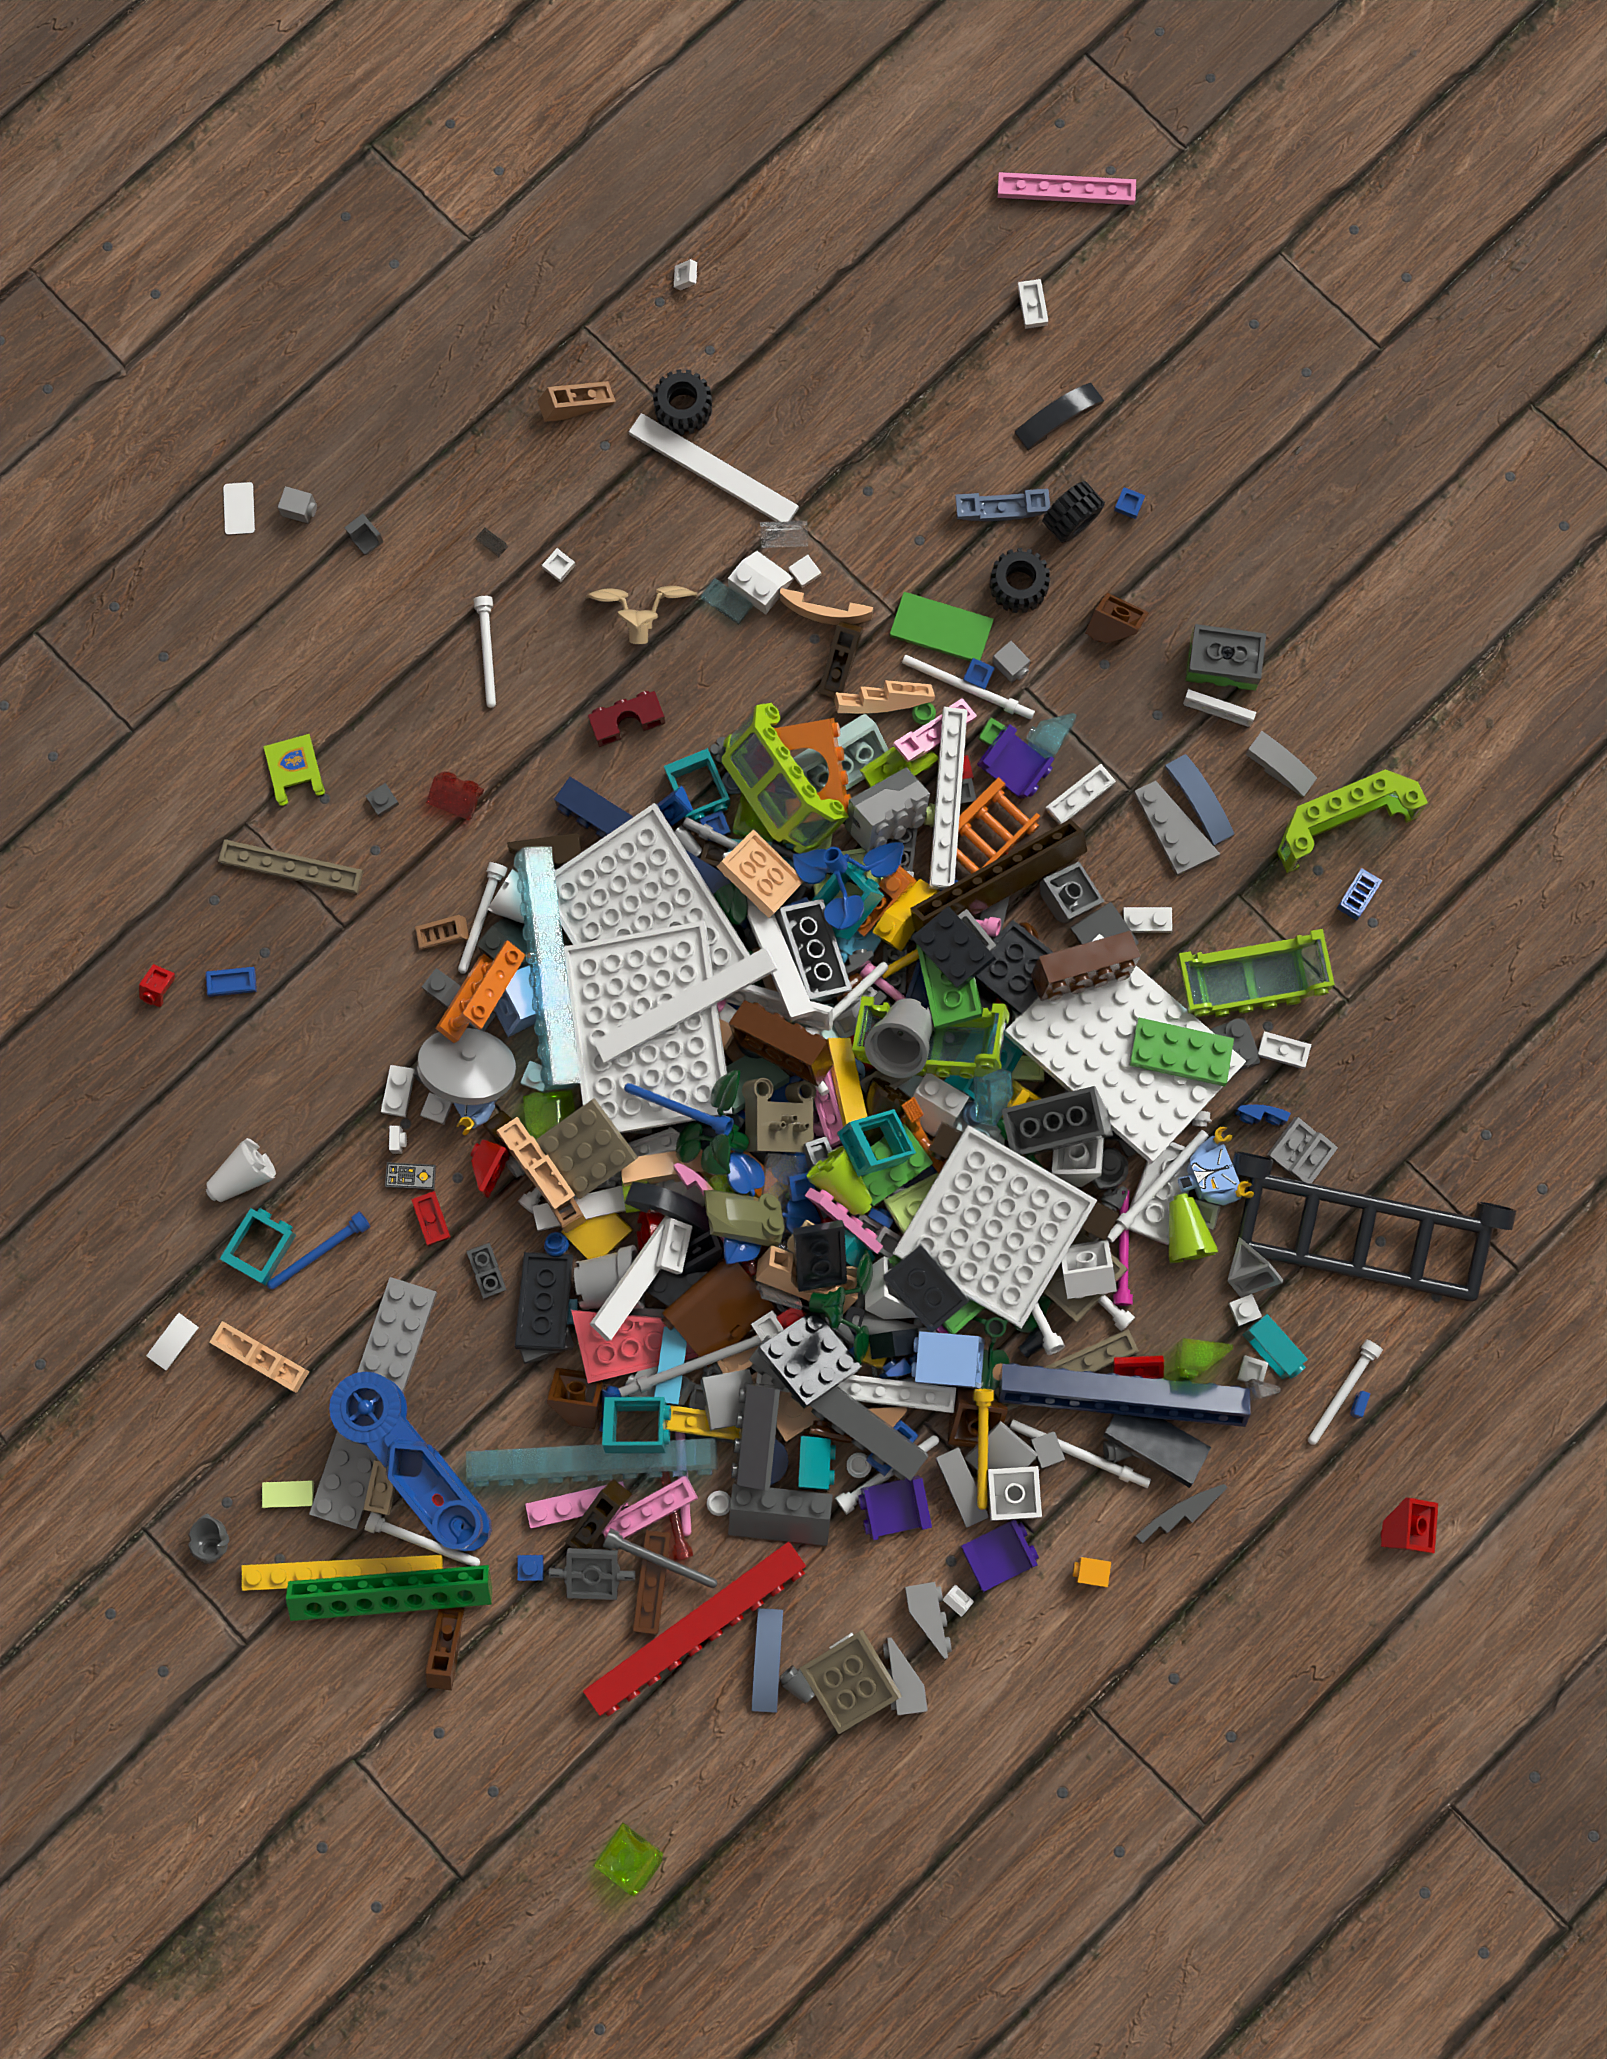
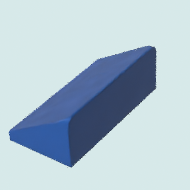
(675, 806)

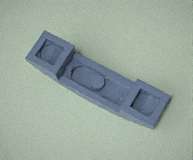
(1002, 507)
(1201, 799)
(767, 1660)

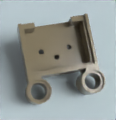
(778, 1124)

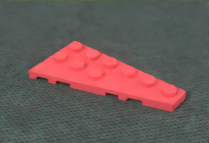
(632, 1348)

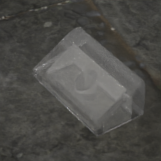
(1261, 1389)

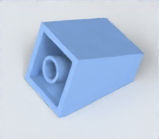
(515, 1004)
(948, 1359)

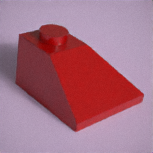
(488, 1165)
(1411, 1526)

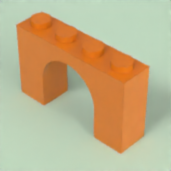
(821, 737)

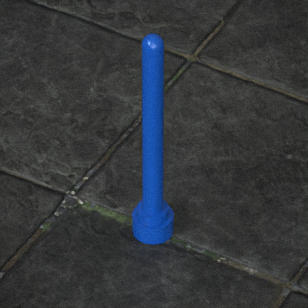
(721, 1124)
(356, 1225)

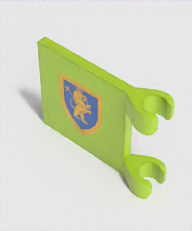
(292, 764)

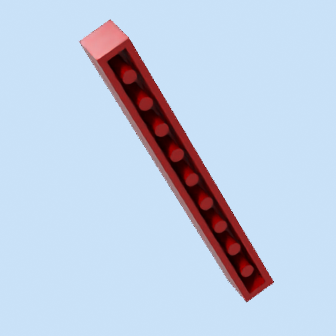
(694, 1629)

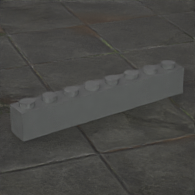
(861, 1424)

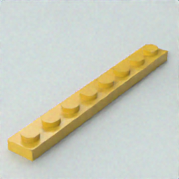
(277, 1575)

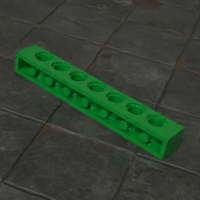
(389, 1592)

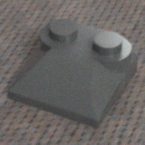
(1069, 893)
(1243, 1040)

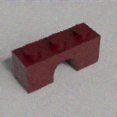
(642, 708)

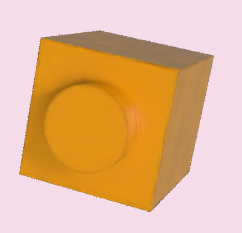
(1092, 1572)

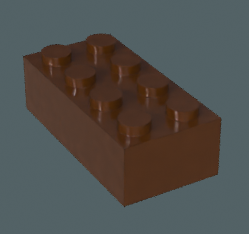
(1085, 966)
(781, 1042)

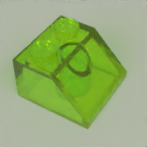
(1197, 1356)

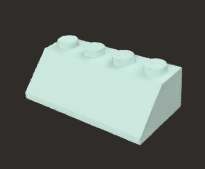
(860, 744)

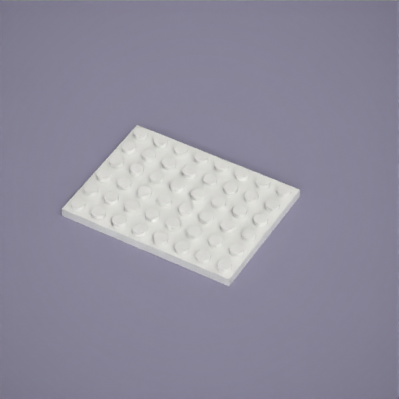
(639, 884)
(620, 981)
(1089, 1043)

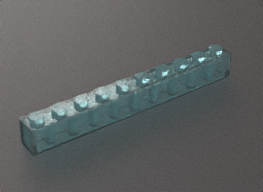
(547, 968)
(588, 1461)

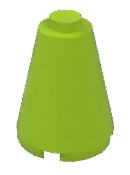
(841, 1181)
(1188, 1231)

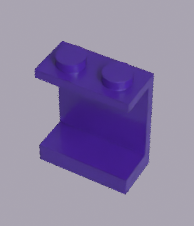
(1015, 763)
(894, 1507)
(1000, 1554)

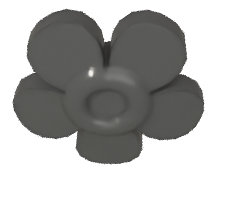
(718, 749)

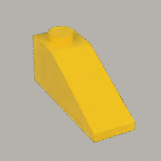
(897, 923)

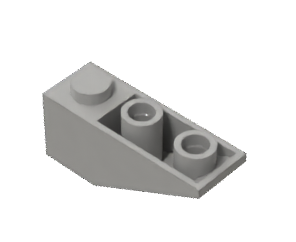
(924, 1608)
(906, 1680)

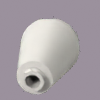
(508, 899)
(240, 1172)

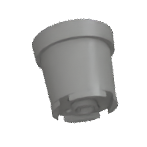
(901, 1053)
(600, 1275)

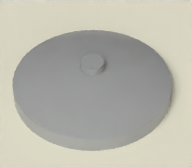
(467, 1071)

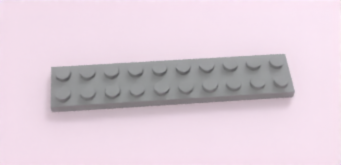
(388, 1353)

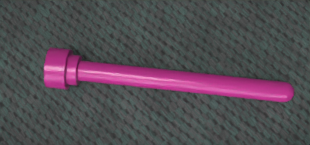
(1123, 1295)

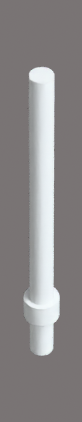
(1011, 705)
(1126, 1220)
(1125, 1473)

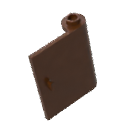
(717, 1309)

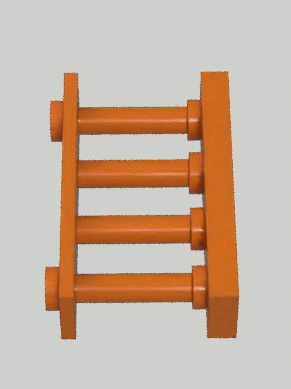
(979, 810)
(480, 992)

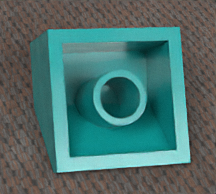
(815, 1463)

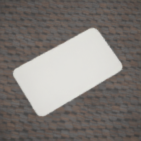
(239, 508)

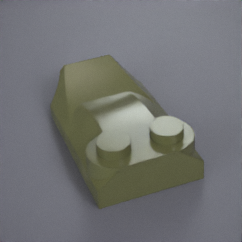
(745, 1217)

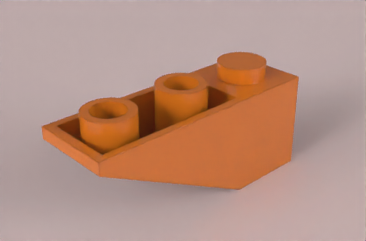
(892, 888)

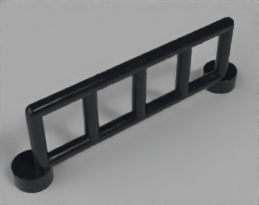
(1485, 1219)

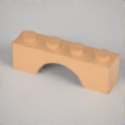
(778, 1270)

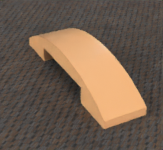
(855, 614)

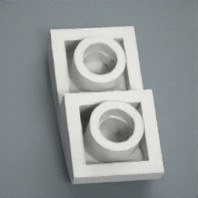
(172, 1341)

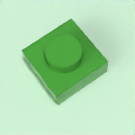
(990, 731)

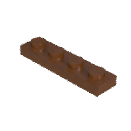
(651, 1585)

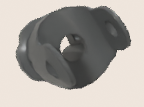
(1114, 1199)

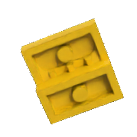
(599, 1235)

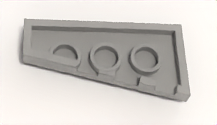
(1175, 832)

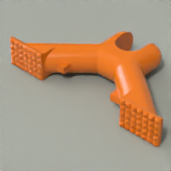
(912, 1120)

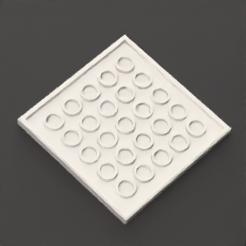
(997, 1225)

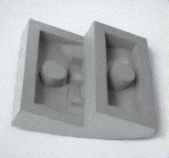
(1302, 1151)
(722, 1397)
(1004, 1450)

